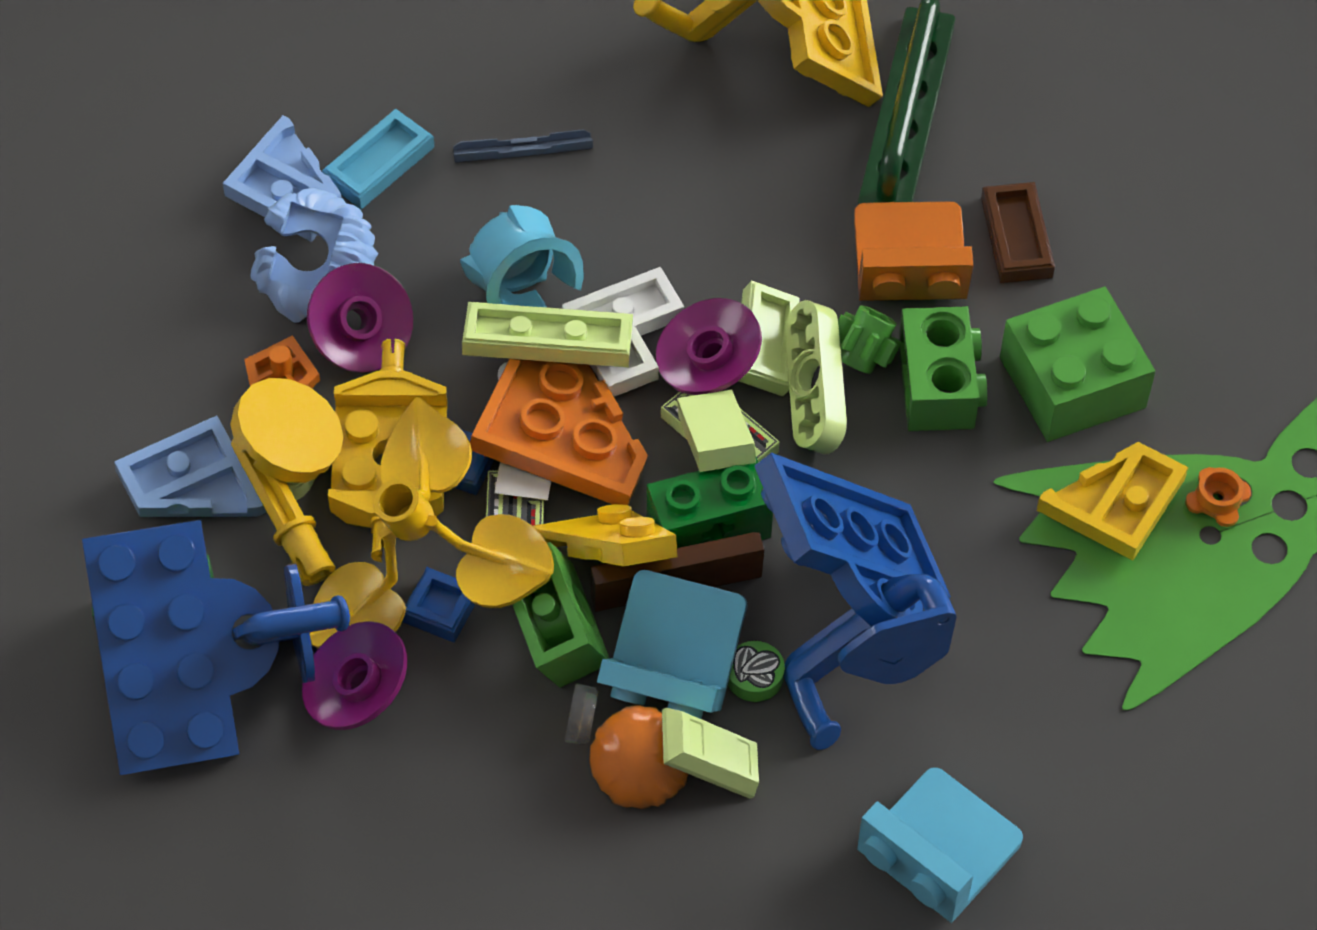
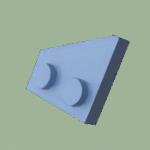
(274, 168)
(189, 476)

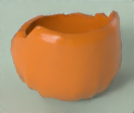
(630, 762)

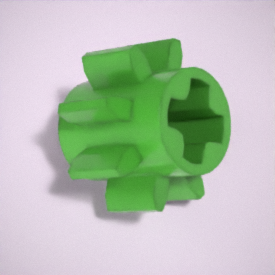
(867, 339)

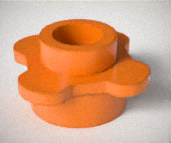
(1222, 482)

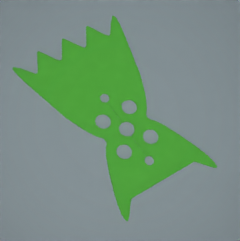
(1179, 593)

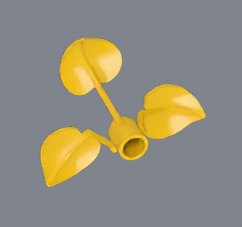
(433, 455)

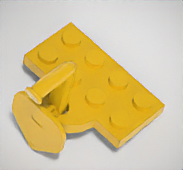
(826, 37)

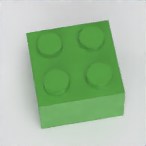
(1076, 363)

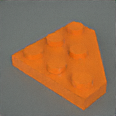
(561, 428)

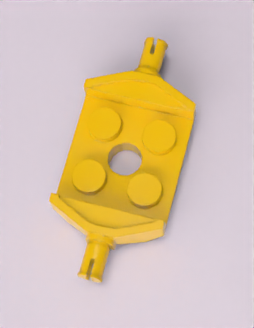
(367, 416)

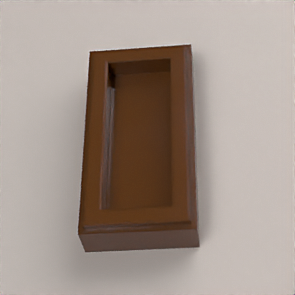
(1017, 232)

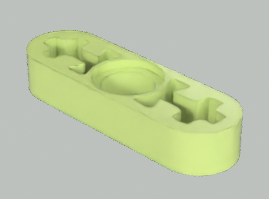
(818, 412)

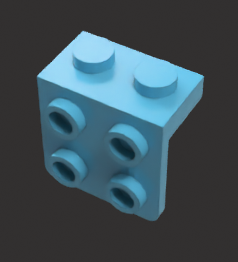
(675, 644)
(939, 842)

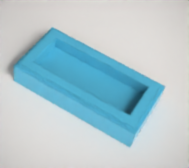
(379, 158)

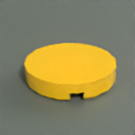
(287, 430)

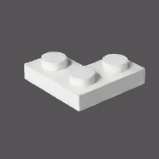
(652, 305)

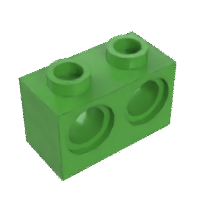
(936, 368)

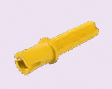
(293, 529)

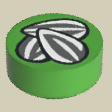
(756, 671)

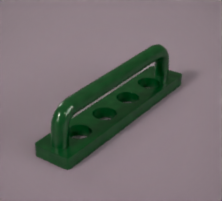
(910, 71)

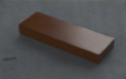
(705, 563)

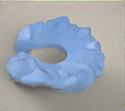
(315, 212)

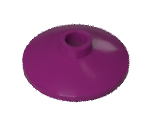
(375, 298)
(702, 331)
(355, 676)

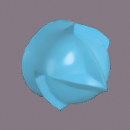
(516, 253)

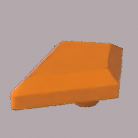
(282, 361)

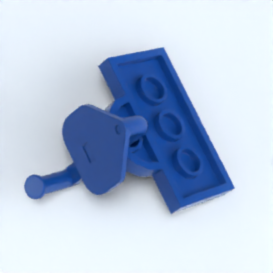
(880, 569)
(173, 644)

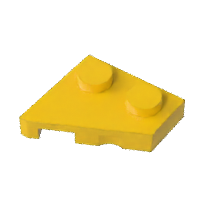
(1118, 499)
(612, 537)

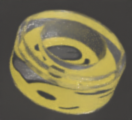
(581, 714)

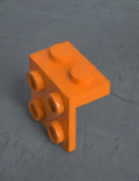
(911, 251)

